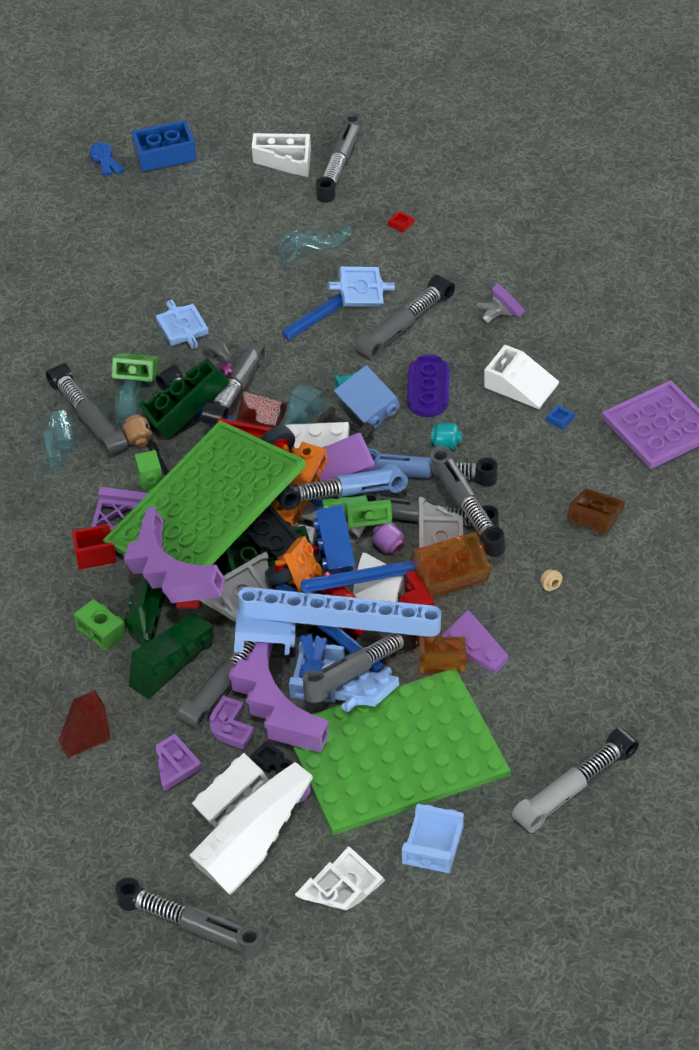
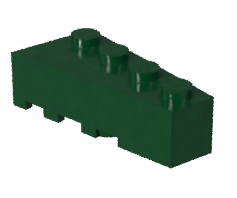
(184, 398)
(168, 654)

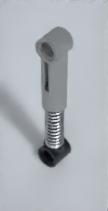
(533, 812)

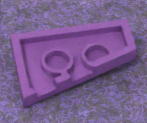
(480, 645)

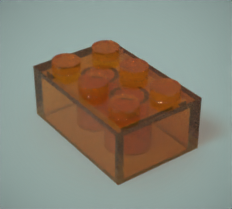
(451, 564)

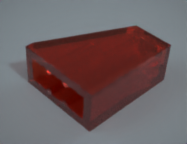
(85, 725)

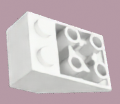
(519, 377)

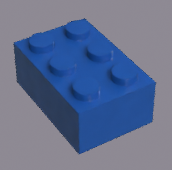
(163, 145)
(333, 540)

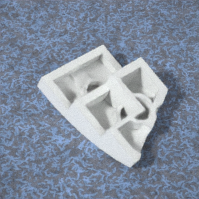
(383, 589)
(342, 883)

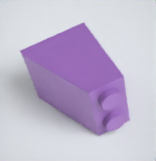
(346, 458)

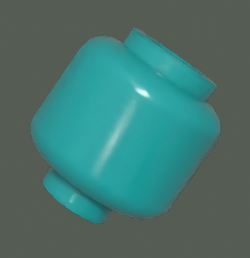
(446, 435)

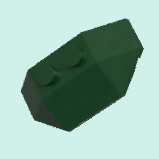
(144, 612)

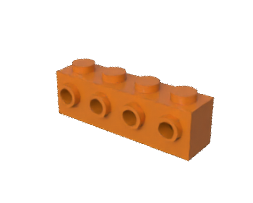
(316, 460)

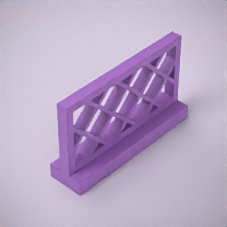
(119, 500)

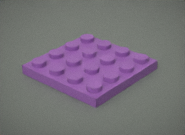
(656, 424)

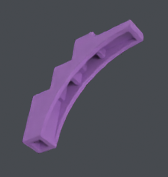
(178, 579)
(283, 719)

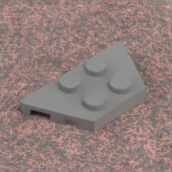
(436, 524)
(248, 575)

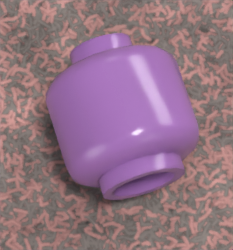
(388, 538)

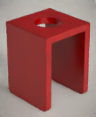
(91, 549)

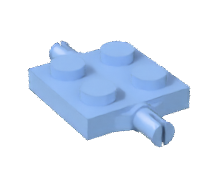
(361, 286)
(182, 324)
(367, 689)

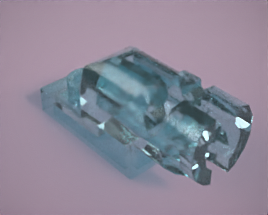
(58, 438)

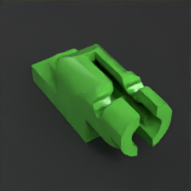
(361, 512)

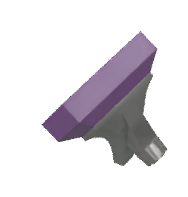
(502, 303)

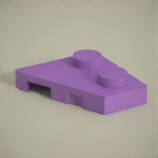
(175, 762)

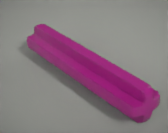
(225, 368)

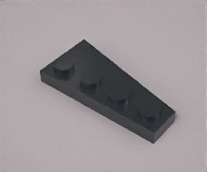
(272, 533)

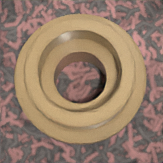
(551, 580)

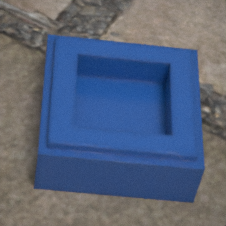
(560, 417)

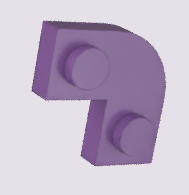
(225, 724)

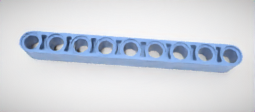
(339, 611)

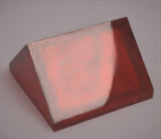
(261, 410)

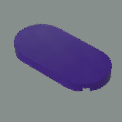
(428, 386)

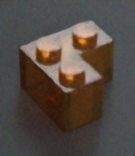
(441, 653)

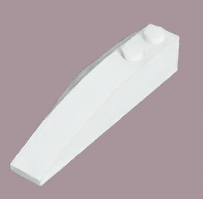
(247, 832)

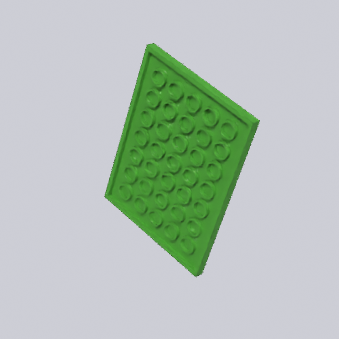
(212, 495)
(401, 753)

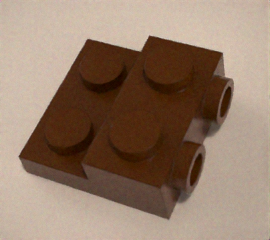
(595, 510)

